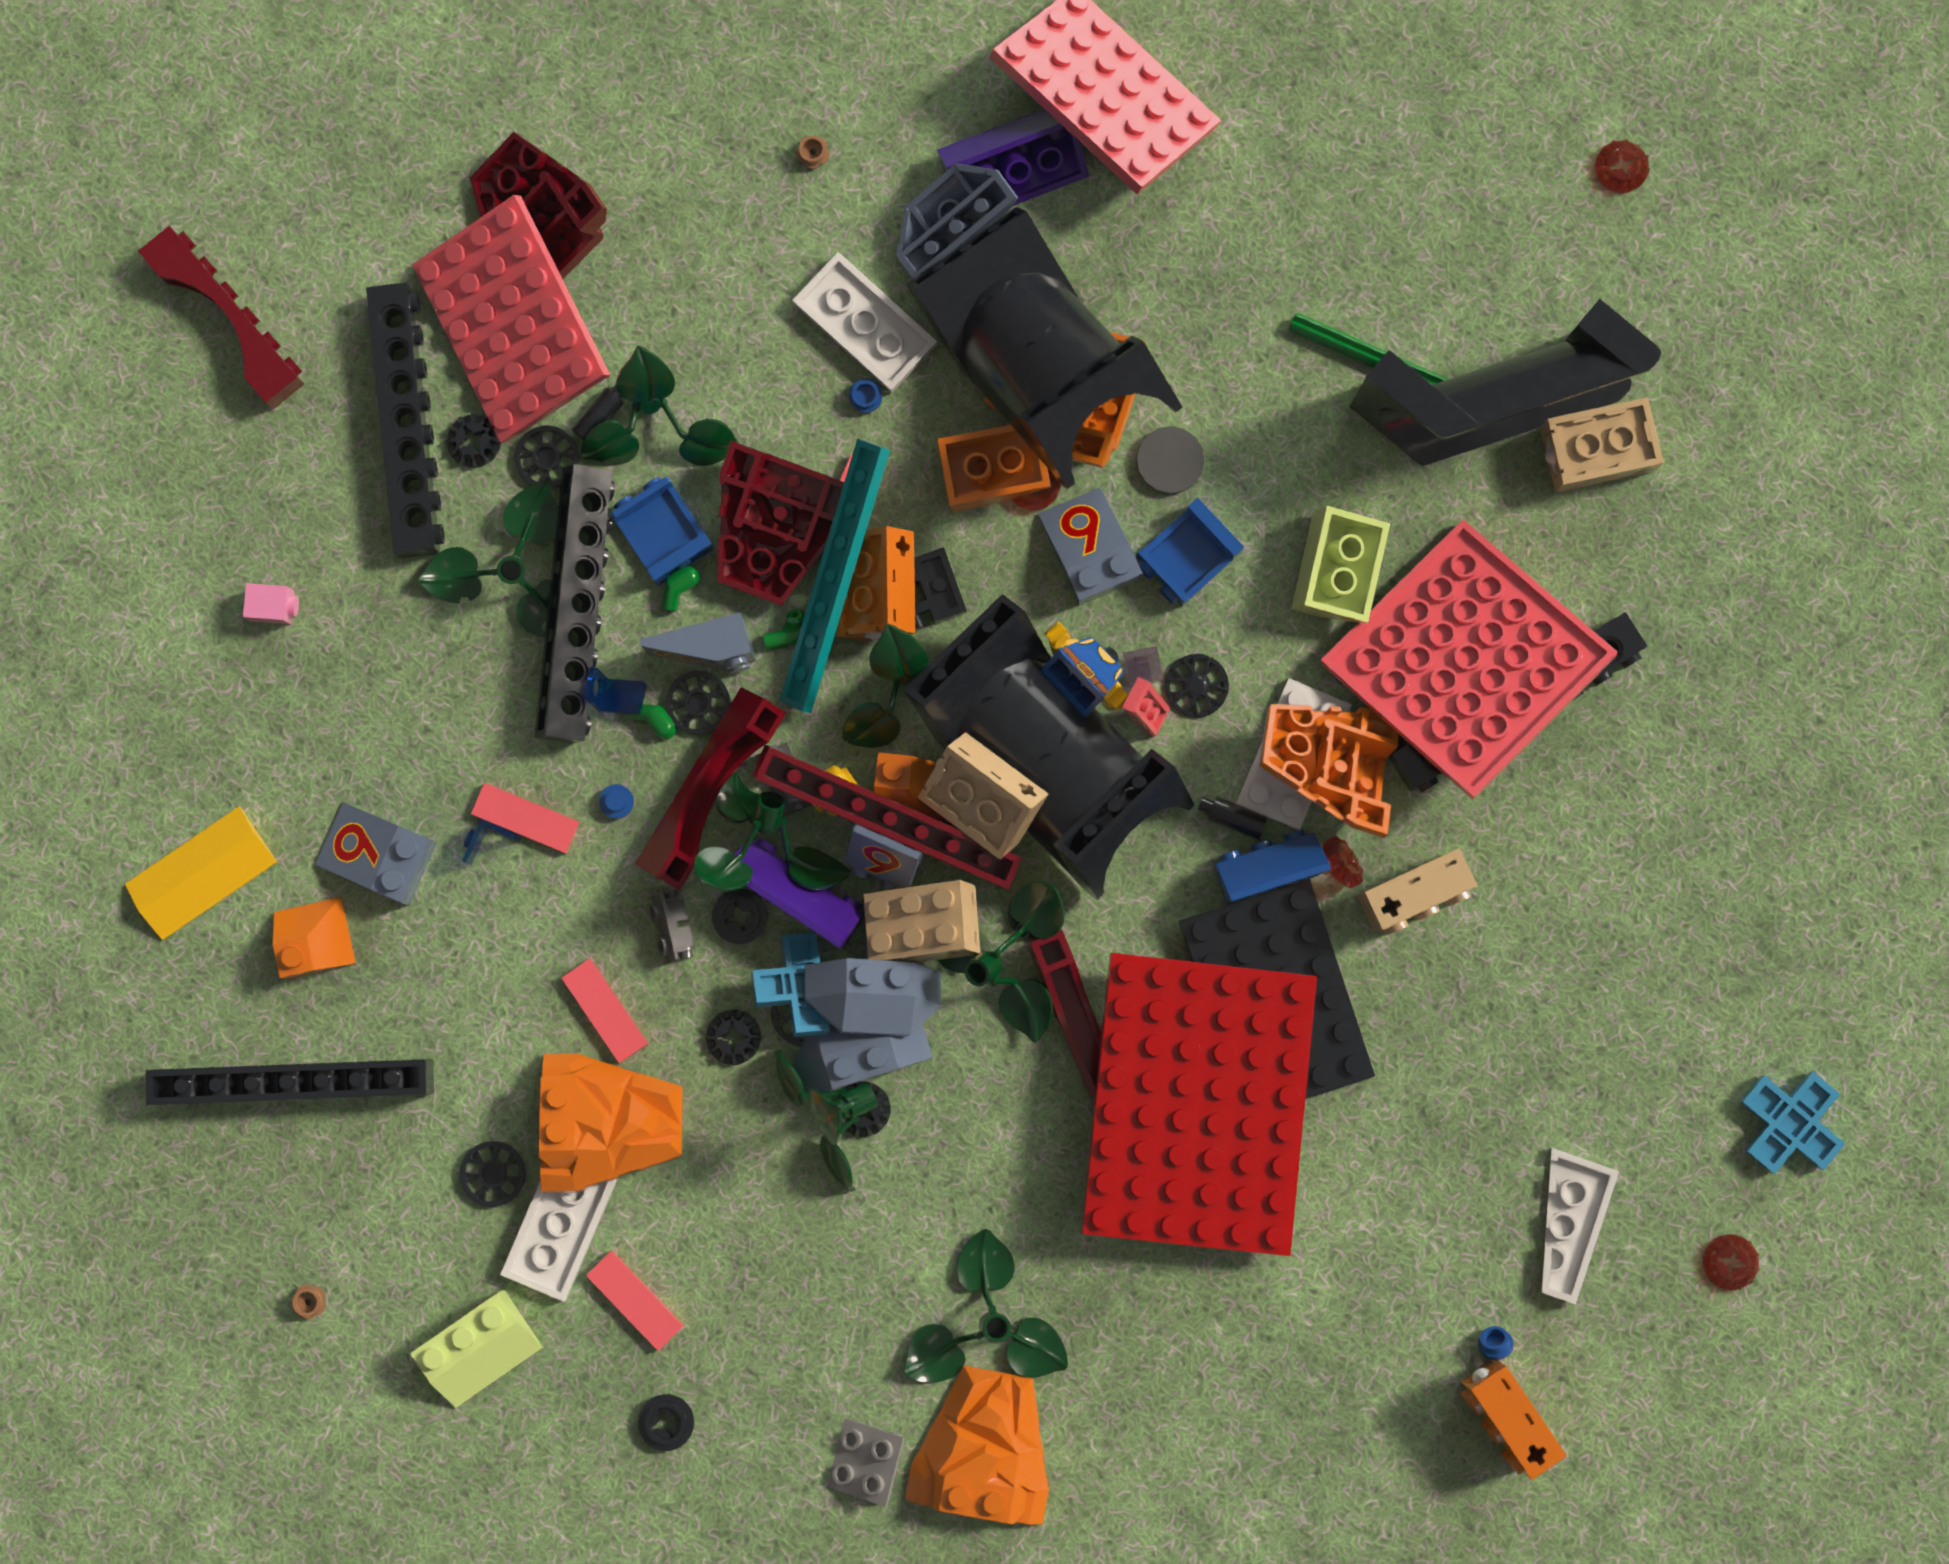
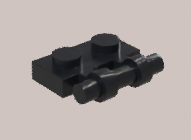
(939, 588)

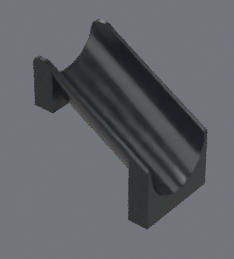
(1031, 339)
(1506, 397)
(1093, 776)

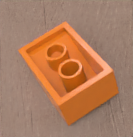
(989, 468)

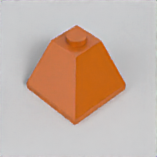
(903, 779)
(312, 939)

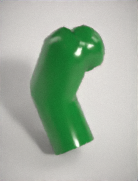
(678, 583)
(788, 634)
(657, 720)

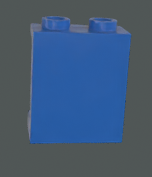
(661, 529)
(1189, 553)

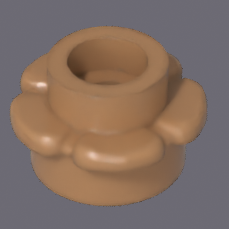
(812, 143)
(299, 1301)

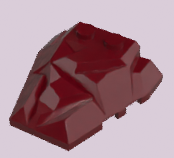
(558, 200)
(771, 522)

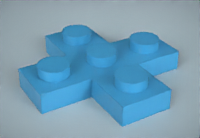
(786, 984)
(1792, 1122)

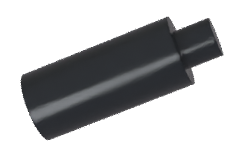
(601, 410)
(1234, 816)

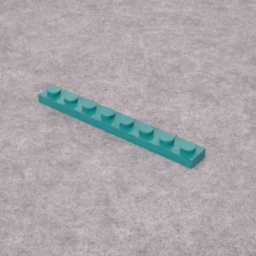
(834, 575)

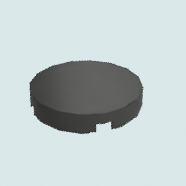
(1170, 460)

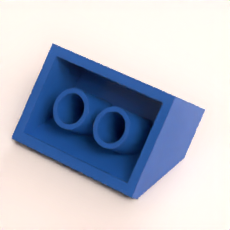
(1270, 866)

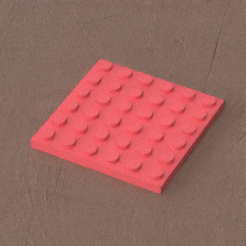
(1468, 659)

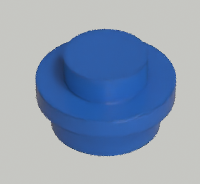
(865, 396)
(616, 801)
(1495, 1343)

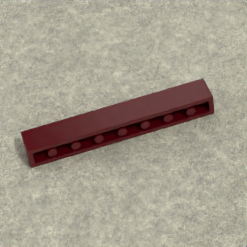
(883, 816)

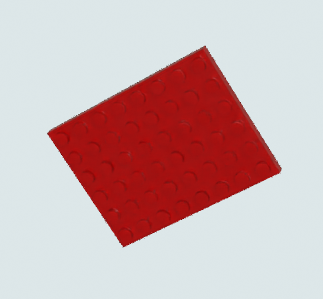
(1199, 1104)

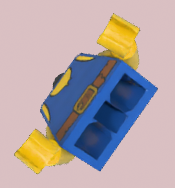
(1084, 671)

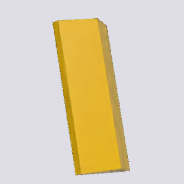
(200, 873)

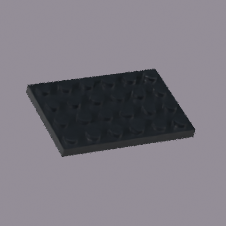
(1288, 935)

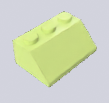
(1340, 565)
(477, 1349)

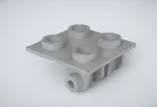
(866, 1462)

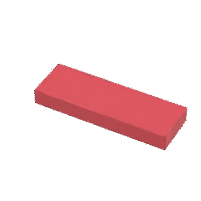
(1146, 707)
(525, 818)
(605, 1010)
(635, 1300)

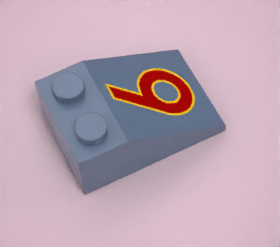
(1090, 546)
(713, 644)
(376, 853)
(883, 858)

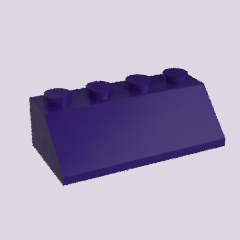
(1029, 152)
(817, 909)

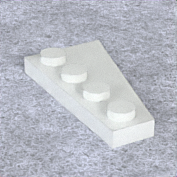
(1575, 1213)

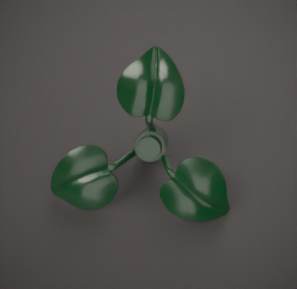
(647, 384)
(455, 572)
(895, 658)
(725, 872)
(1027, 1004)
(828, 1114)
(1034, 1347)

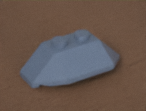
(950, 214)
(873, 995)
(845, 1058)

